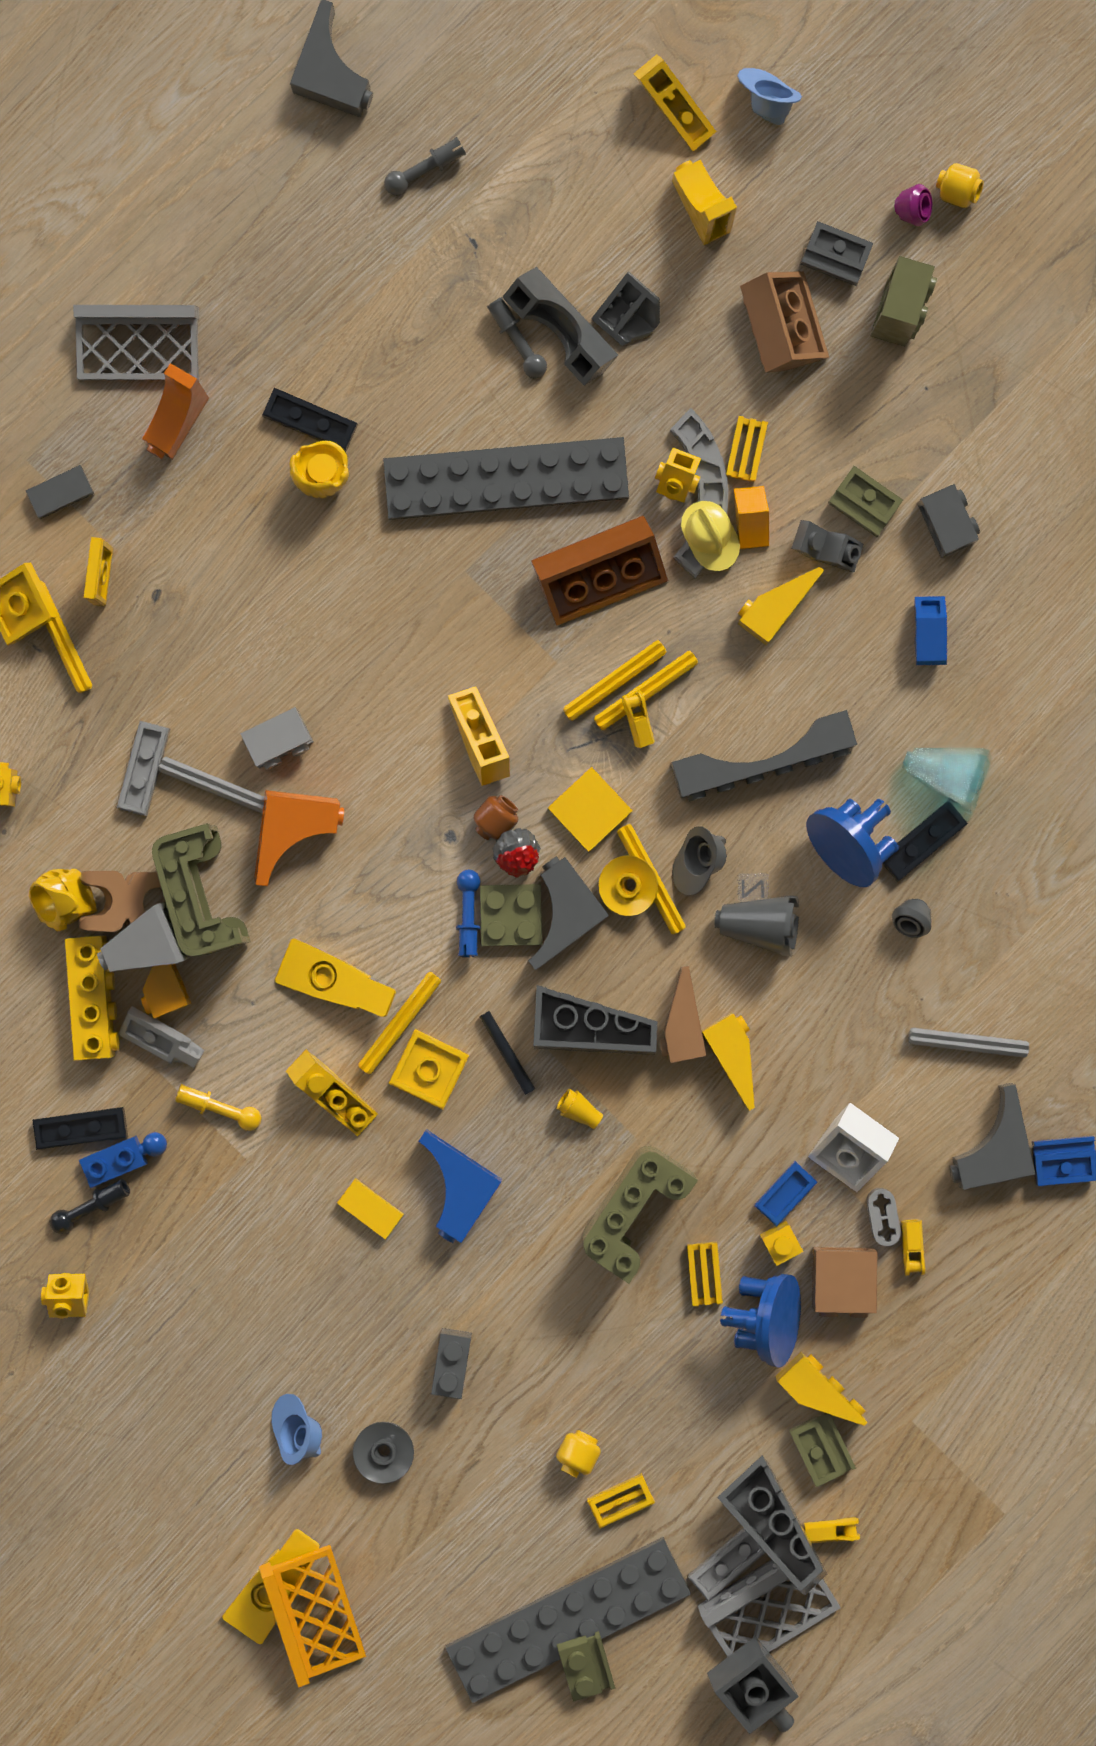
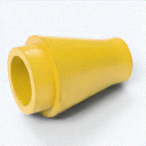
(578, 1108)

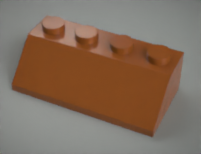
(600, 570)

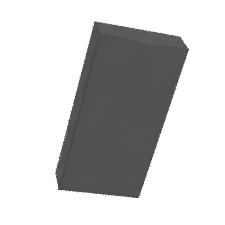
(60, 492)

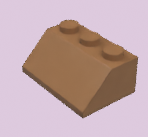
(784, 320)

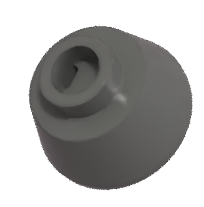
(912, 918)

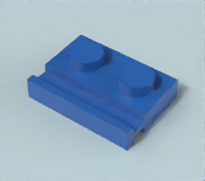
(1064, 1160)

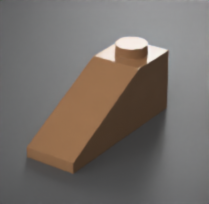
(682, 1029)

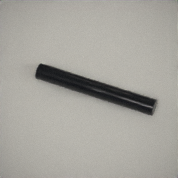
(507, 1052)

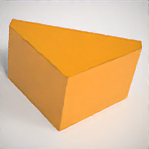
(752, 517)

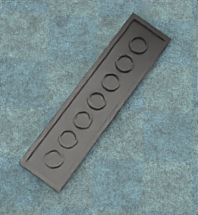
(506, 478)
(594, 1603)

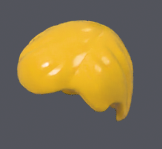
(319, 469)

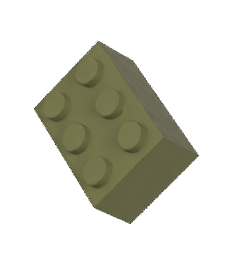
(903, 301)

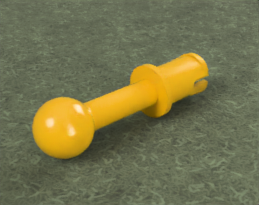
(247, 1118)

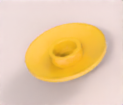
(614, 887)

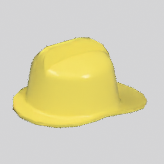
(710, 535)

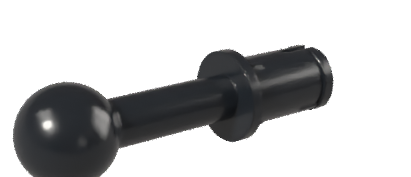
(63, 1220)

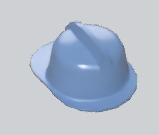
(769, 94)
(294, 1430)

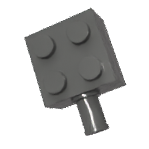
(754, 1687)

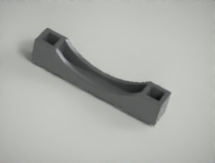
(824, 737)

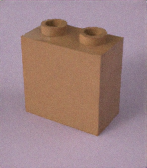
(844, 1281)

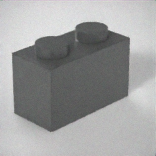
(948, 520)
(451, 1363)

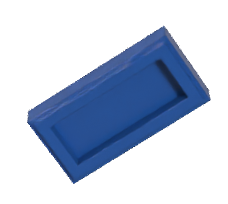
(785, 1193)

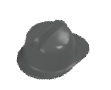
(698, 859)

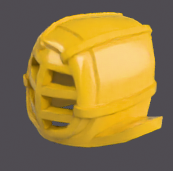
(61, 898)

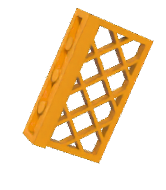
(286, 1615)

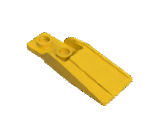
(332, 979)
(251, 1609)

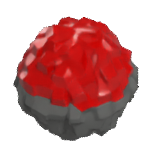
(516, 852)

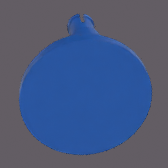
(845, 841)
(771, 1326)

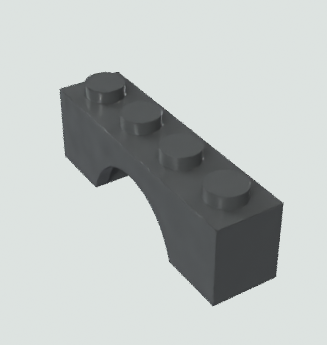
(539, 300)

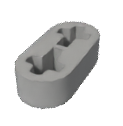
(890, 1215)

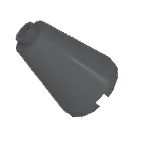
(761, 923)

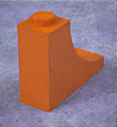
(176, 413)
(288, 820)

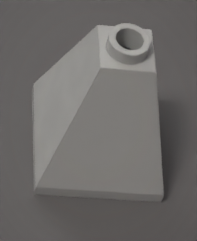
(143, 943)

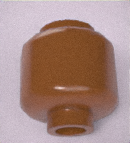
(495, 817)

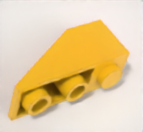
(330, 1092)
(812, 1389)

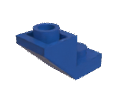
(930, 630)

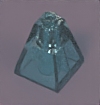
(951, 773)

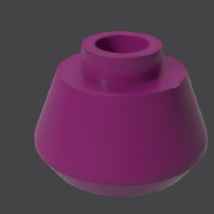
(914, 205)

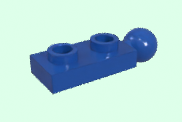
(121, 1158)

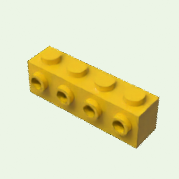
(90, 1000)

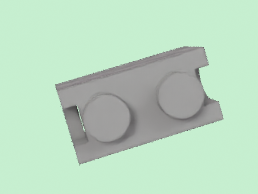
(277, 739)

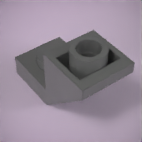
(827, 547)

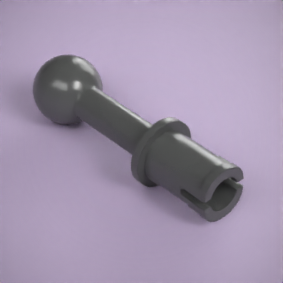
(397, 182)
(534, 364)

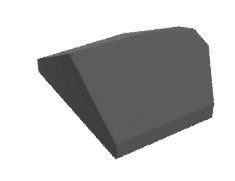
(629, 311)

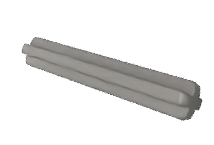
(212, 784)
(968, 1042)

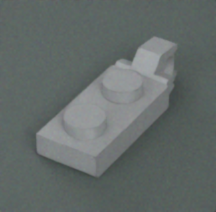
(159, 1038)

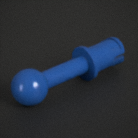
(468, 882)

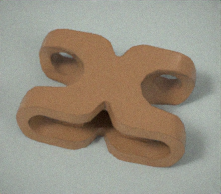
(122, 898)

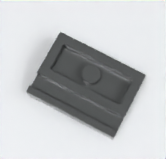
(836, 253)

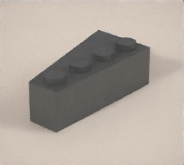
(587, 1026)
(769, 1518)

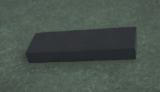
(309, 419)
(924, 840)
(80, 1128)

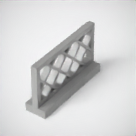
(134, 315)
(749, 1590)

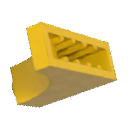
(704, 203)

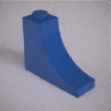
(467, 1187)

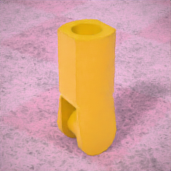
(638, 722)
(913, 1242)
(826, 1530)

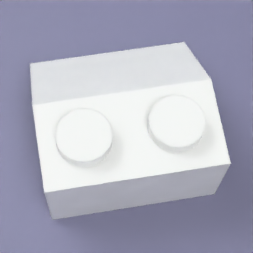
(854, 1147)

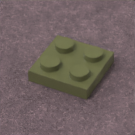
(511, 915)

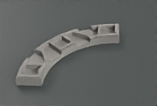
(713, 482)

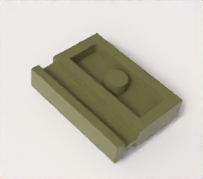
(865, 501)
(822, 1449)
(585, 1666)

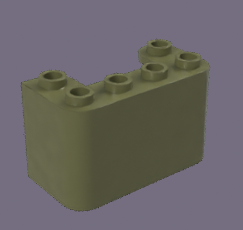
(184, 893)
(605, 1232)

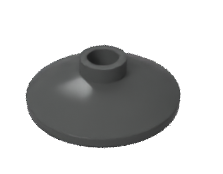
(381, 1467)

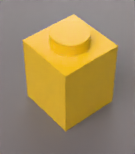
(781, 1243)

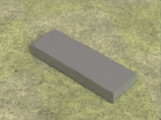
(143, 768)
(726, 1564)

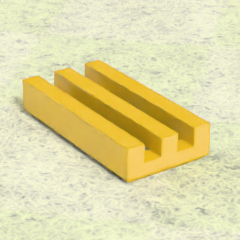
(752, 423)
(706, 1300)
(644, 1489)

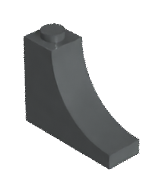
(322, 73)
(573, 909)
(1002, 1153)

